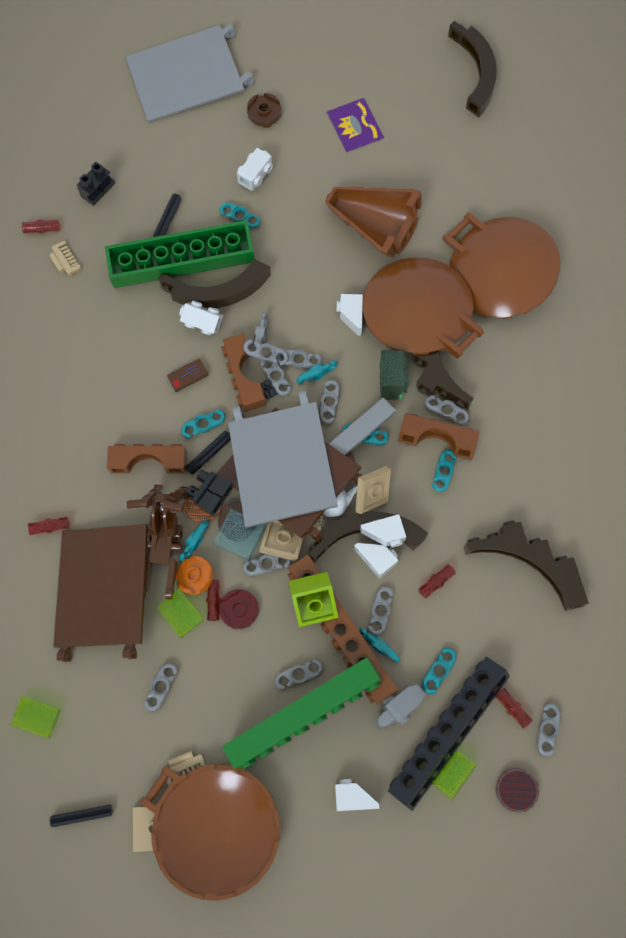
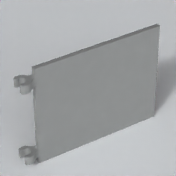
(186, 73)
(281, 463)

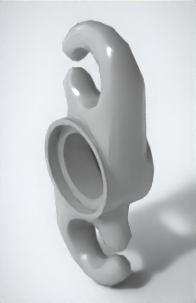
(261, 330)
(257, 352)
(305, 364)
(276, 383)
(329, 394)
(455, 409)
(259, 569)
(380, 619)
(289, 674)
(160, 697)
(542, 737)

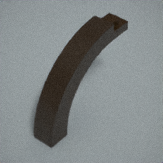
(485, 60)
(222, 294)
(351, 525)

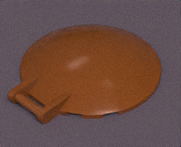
(505, 263)
(420, 307)
(213, 830)

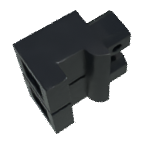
(95, 183)
(211, 493)

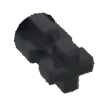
(270, 392)

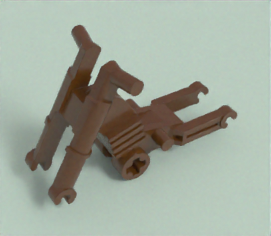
(162, 531)

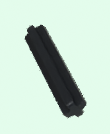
(167, 215)
(208, 452)
(81, 815)

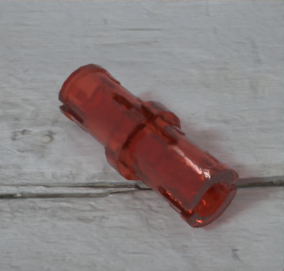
(40, 226)
(48, 525)
(436, 581)
(213, 601)
(514, 708)

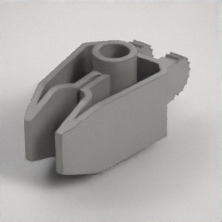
(398, 707)

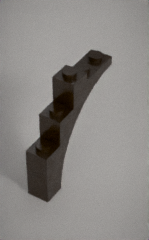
(437, 379)
(560, 574)

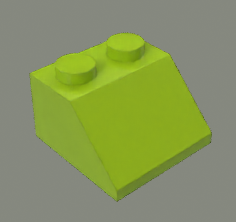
(313, 599)

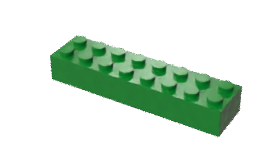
(179, 254)
(301, 713)

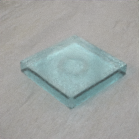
(236, 537)

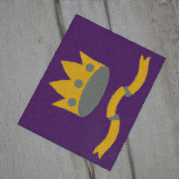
(355, 124)

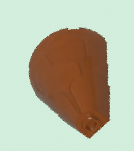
(378, 214)

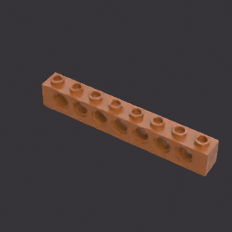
(306, 567)

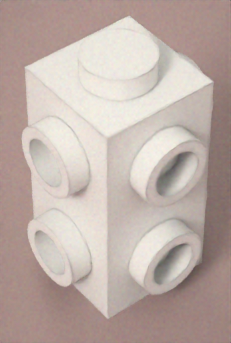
(254, 169)
(197, 316)

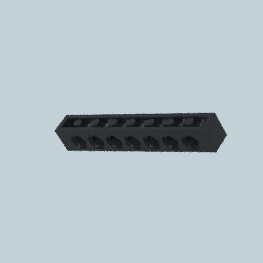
(449, 743)

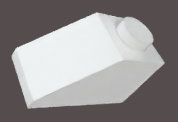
(351, 311)
(385, 531)
(377, 557)
(352, 797)

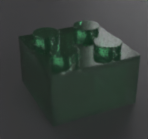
(393, 375)

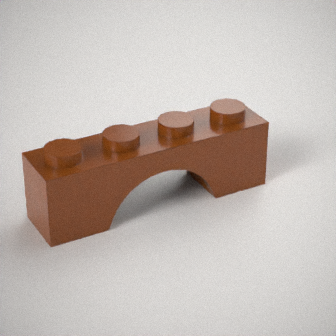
(250, 392)
(460, 439)
(123, 458)

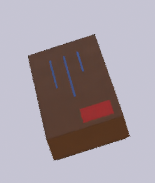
(187, 375)

